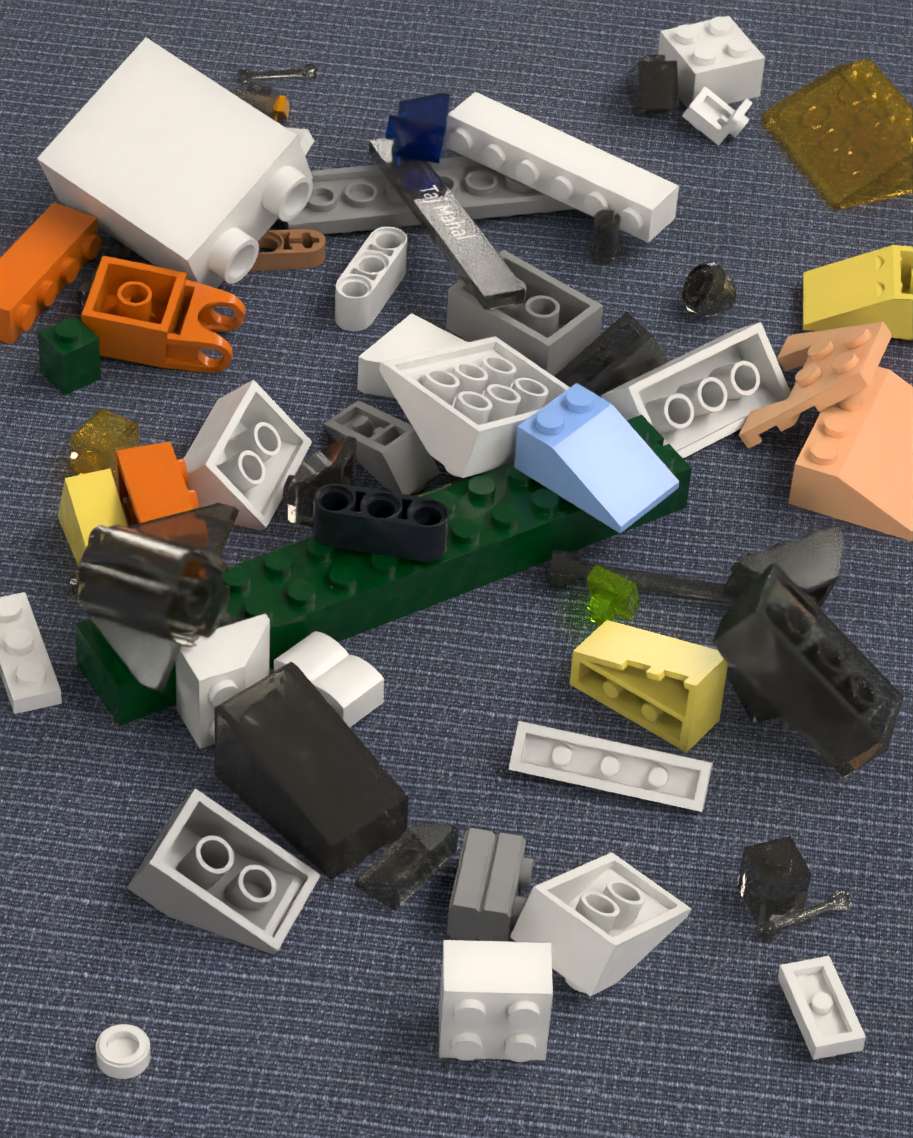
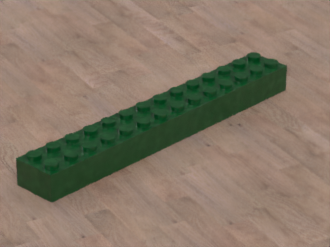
(495, 530)

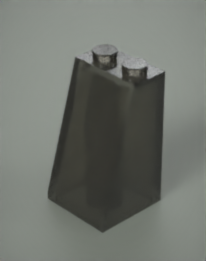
(307, 772)

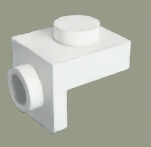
(716, 117)

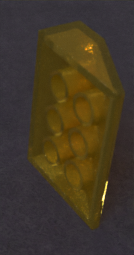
(848, 134)

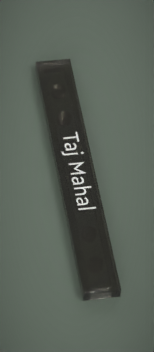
(450, 228)

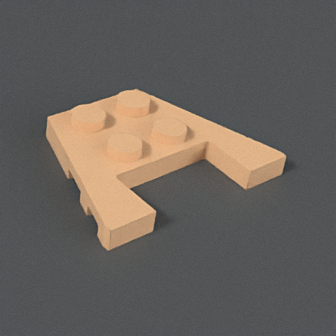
(834, 368)

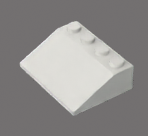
(470, 401)

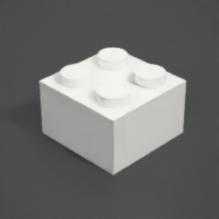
(715, 57)
(495, 1000)

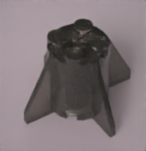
(157, 586)

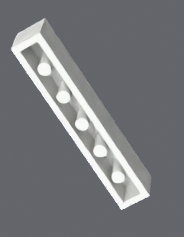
(561, 165)

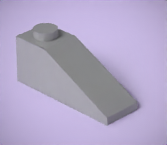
(385, 447)

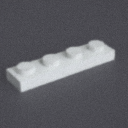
(610, 766)

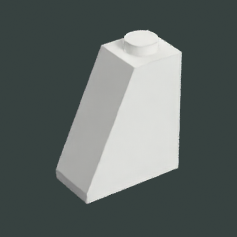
(405, 339)

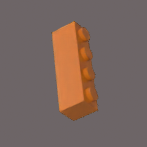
(42, 265)

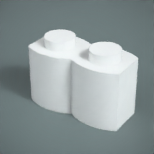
(343, 679)

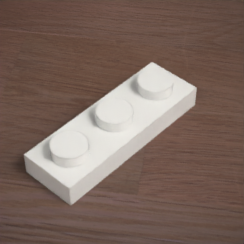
(24, 659)

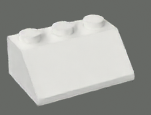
(245, 455)

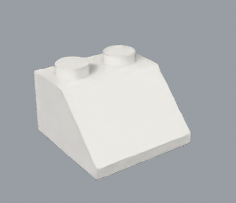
(219, 670)

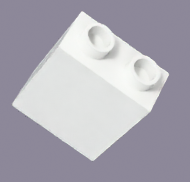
(178, 168)

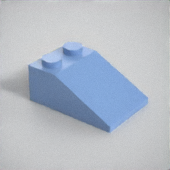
(592, 458)

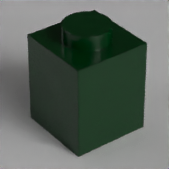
(69, 355)

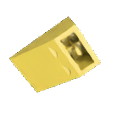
(862, 292)

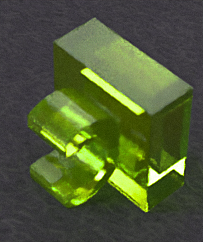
(610, 596)

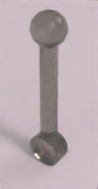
(308, 71)
(837, 901)

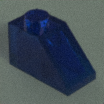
(419, 127)

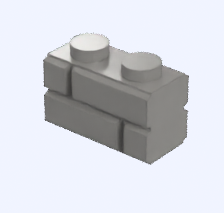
(488, 885)

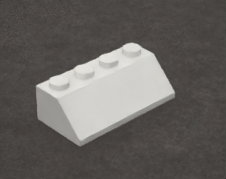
(705, 390)

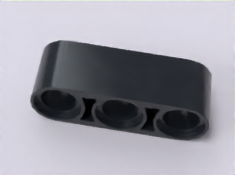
(380, 522)

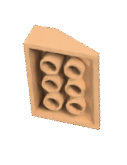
(862, 459)

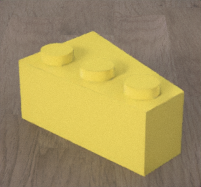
(652, 680)

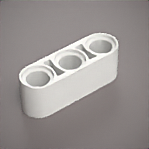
(370, 278)

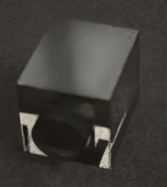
(773, 879)

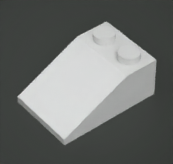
(598, 921)

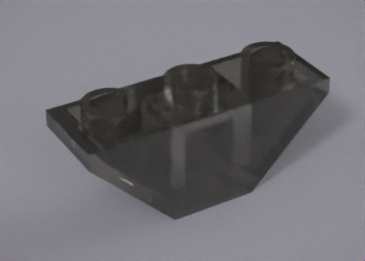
(809, 562)

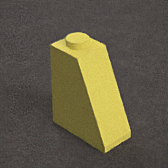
(87, 503)

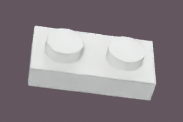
(821, 1007)

